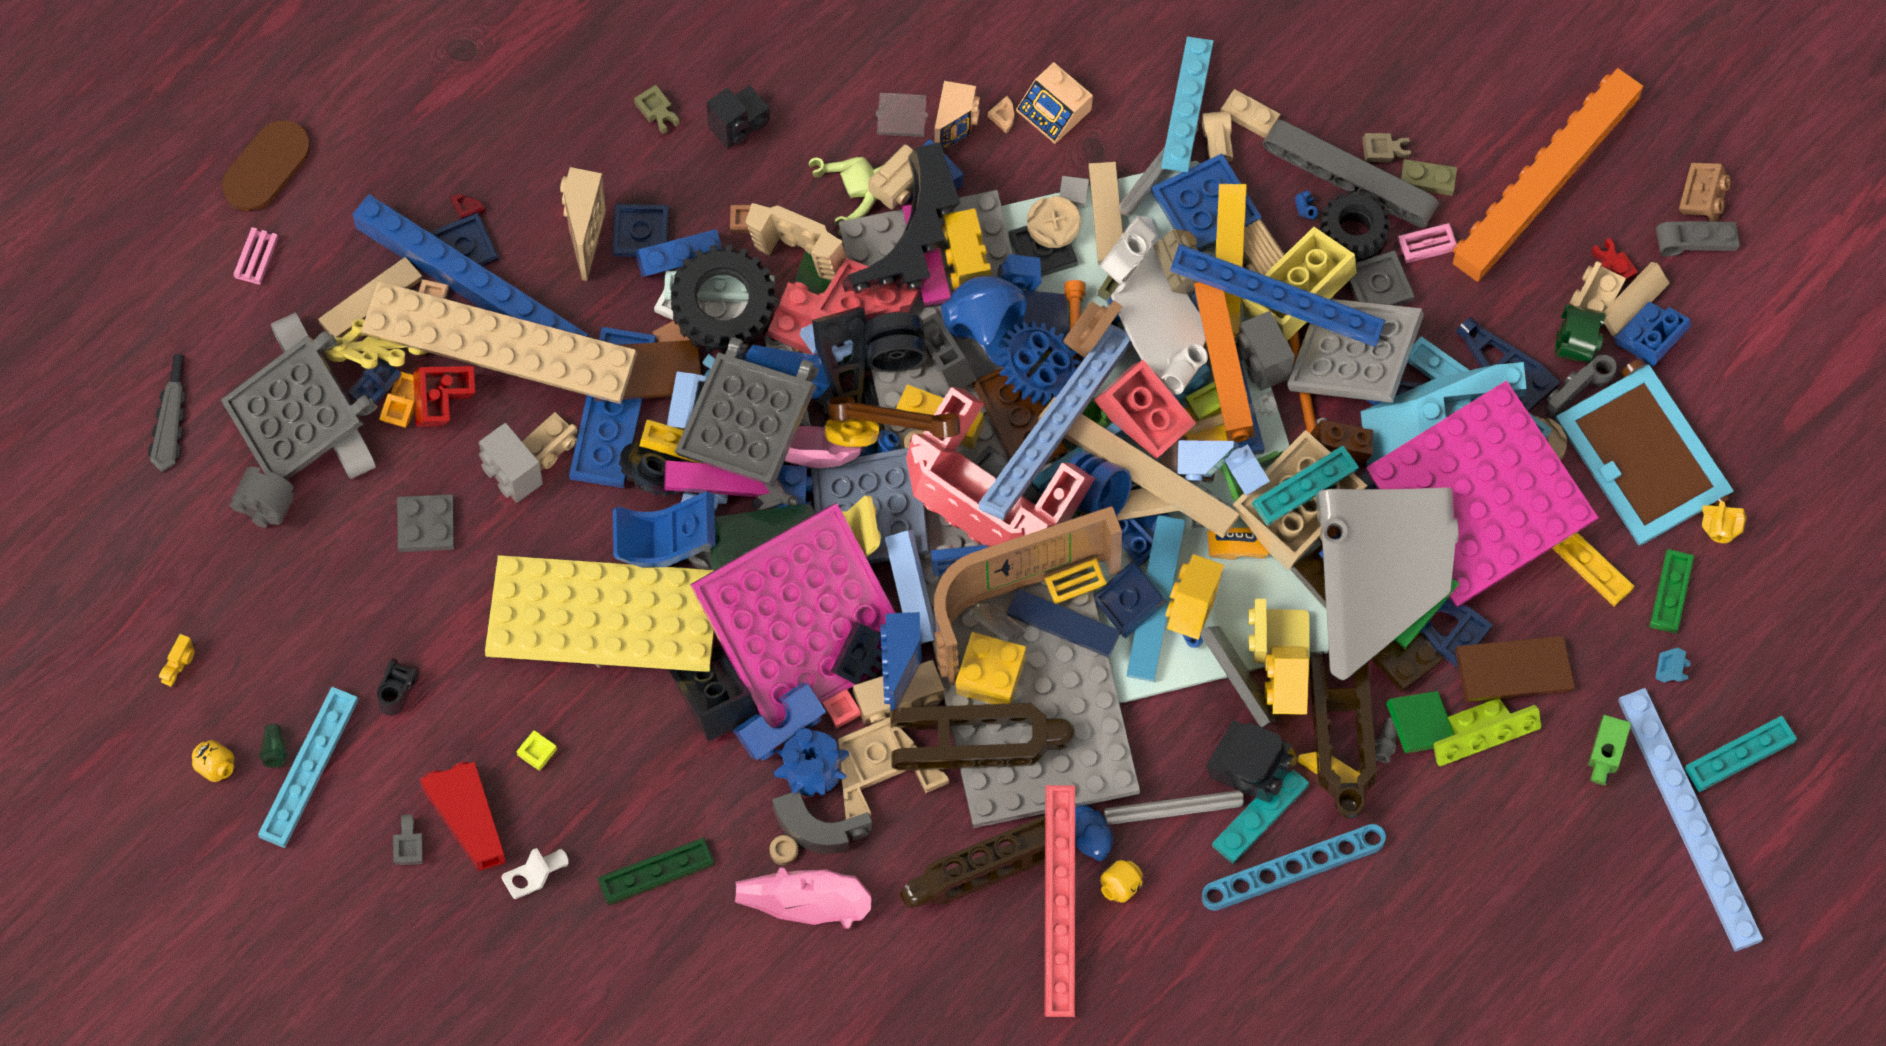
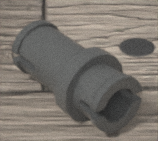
(1385, 744)

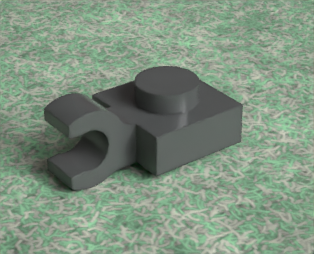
(408, 846)

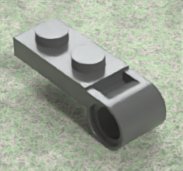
(1696, 235)
(1579, 381)

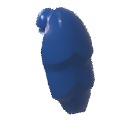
(1092, 833)

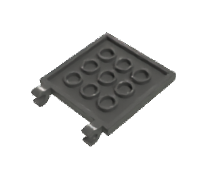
(295, 408)
(747, 416)

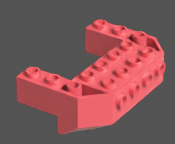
(955, 485)

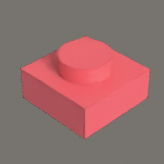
(841, 708)

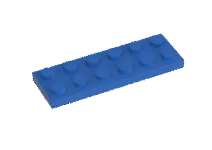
(607, 427)

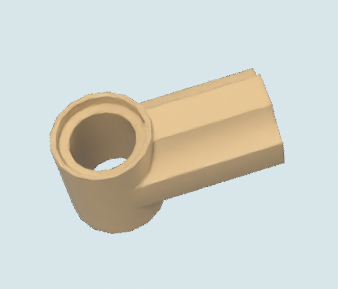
(1217, 130)

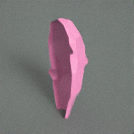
(815, 451)
(828, 893)

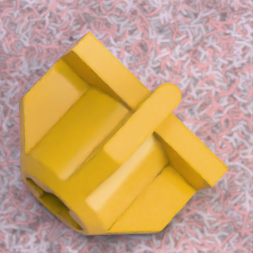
(1723, 522)

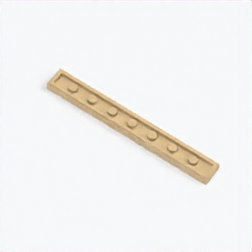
(1152, 475)

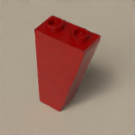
(465, 811)

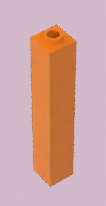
(1224, 363)

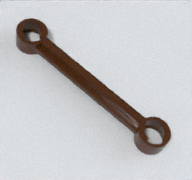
(940, 425)

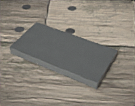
(1239, 675)

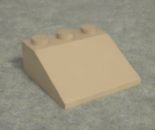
(585, 213)

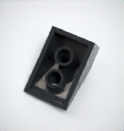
(716, 697)

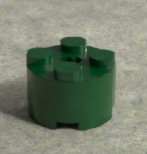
(1579, 334)

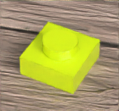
(536, 750)

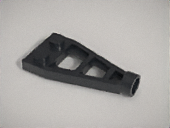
(837, 329)

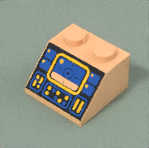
(1055, 103)
(956, 113)

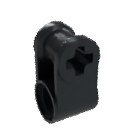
(398, 682)

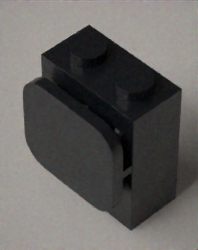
(1252, 760)

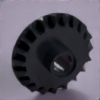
(646, 468)

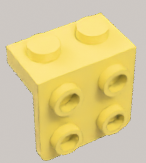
(863, 524)
(1276, 628)

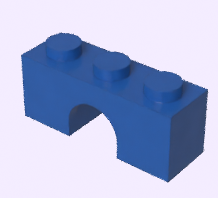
(673, 253)
(801, 710)

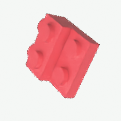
(792, 314)

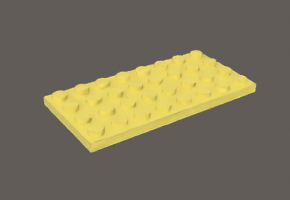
(598, 614)

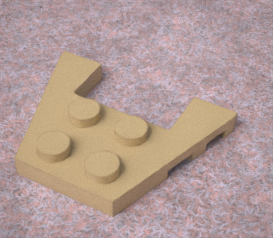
(871, 763)

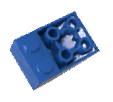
(899, 654)

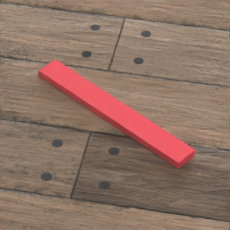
(1059, 901)

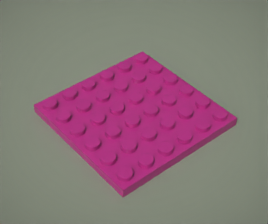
(1505, 482)
(792, 608)

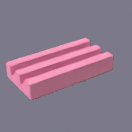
(263, 235)
(1429, 252)

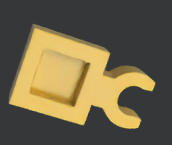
(181, 654)

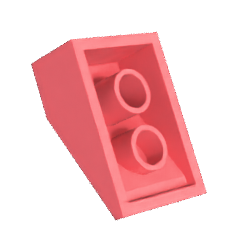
(1145, 409)

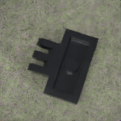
(858, 654)

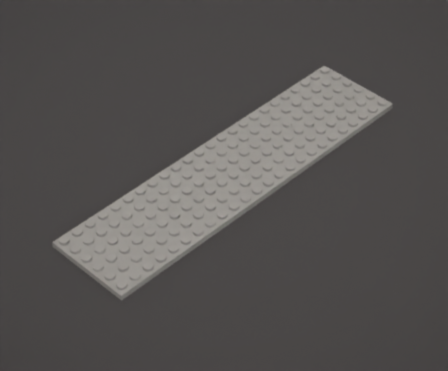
(1057, 674)

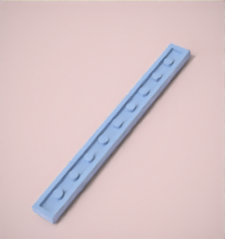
(1055, 423)
(1690, 820)

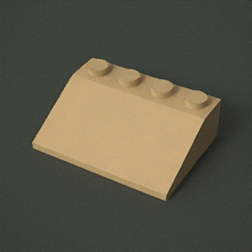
(1298, 530)

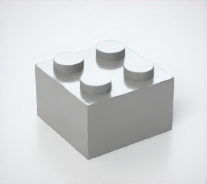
(510, 463)

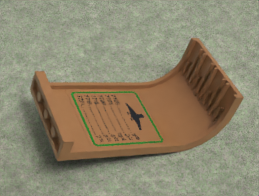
(1019, 565)

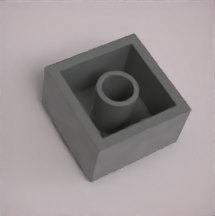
(1264, 351)

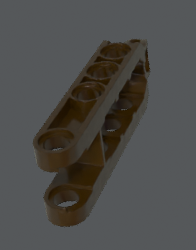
(1046, 735)
(1348, 796)
(1025, 851)

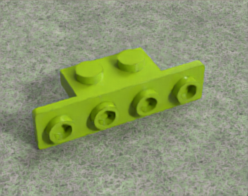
(1484, 728)

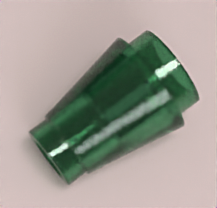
(273, 748)

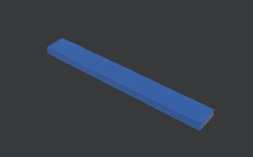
(1277, 295)

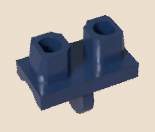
(375, 382)

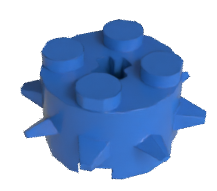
(811, 762)

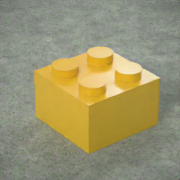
(1194, 596)
(990, 669)
(1288, 679)

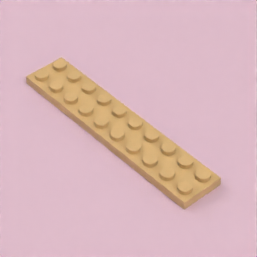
(499, 342)

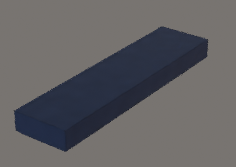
(1063, 623)

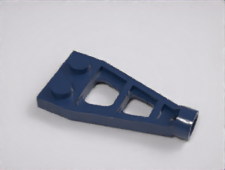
(1538, 379)
(1468, 631)

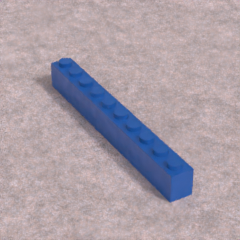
(451, 266)

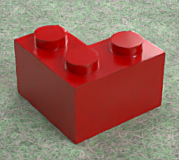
(435, 387)

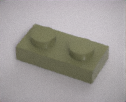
(1429, 176)

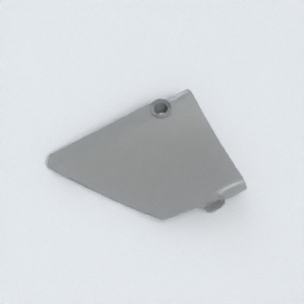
(1384, 566)

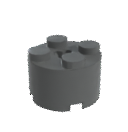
(263, 497)

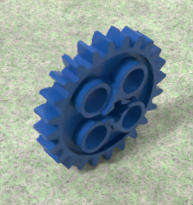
(1022, 349)

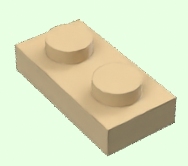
(1250, 113)

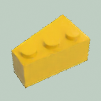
(965, 247)

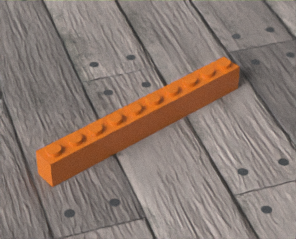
(1547, 174)

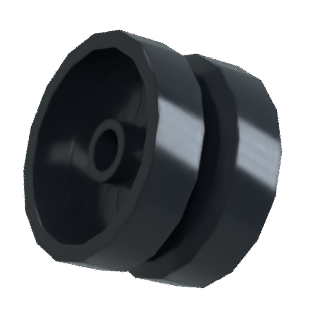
(895, 342)

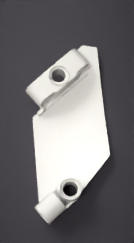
(1158, 321)

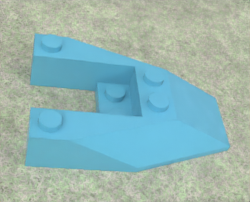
(1432, 402)

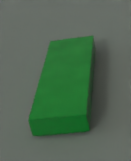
(1671, 591)

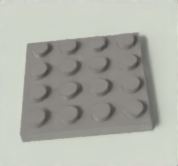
(1352, 369)

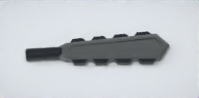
(167, 432)

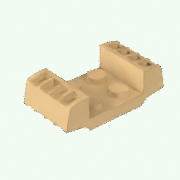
(770, 224)

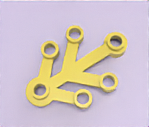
(372, 348)

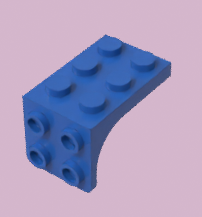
(664, 535)

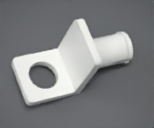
(535, 871)

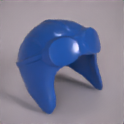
(984, 311)

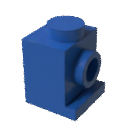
(1021, 271)

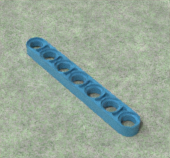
(1283, 877)

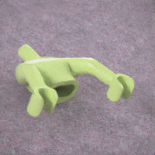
(855, 178)

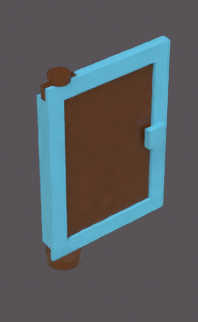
(1644, 454)

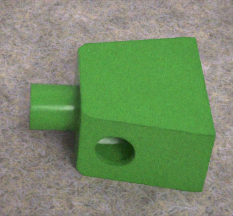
(1611, 739)

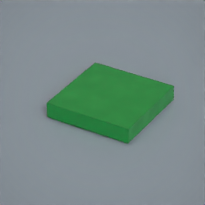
(1419, 720)

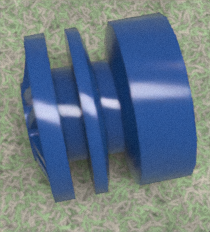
(1110, 485)

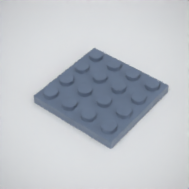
(888, 483)

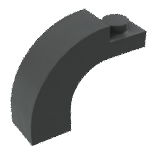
(815, 834)

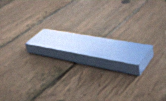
(911, 581)

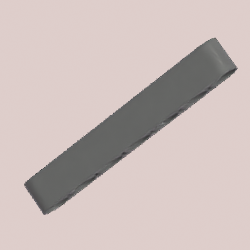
(1350, 173)

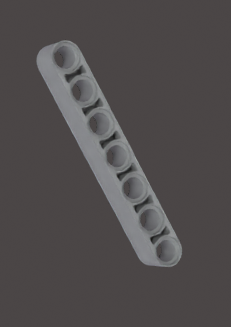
(352, 449)

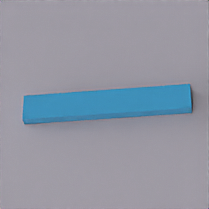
(1161, 573)

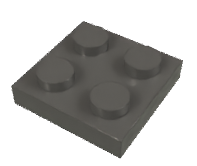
(1381, 281)
(425, 523)

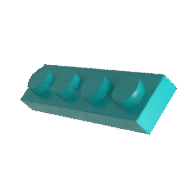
(1305, 485)
(1740, 753)
(1258, 818)

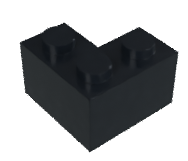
(737, 115)

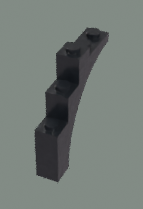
(932, 199)

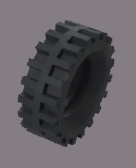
(713, 332)

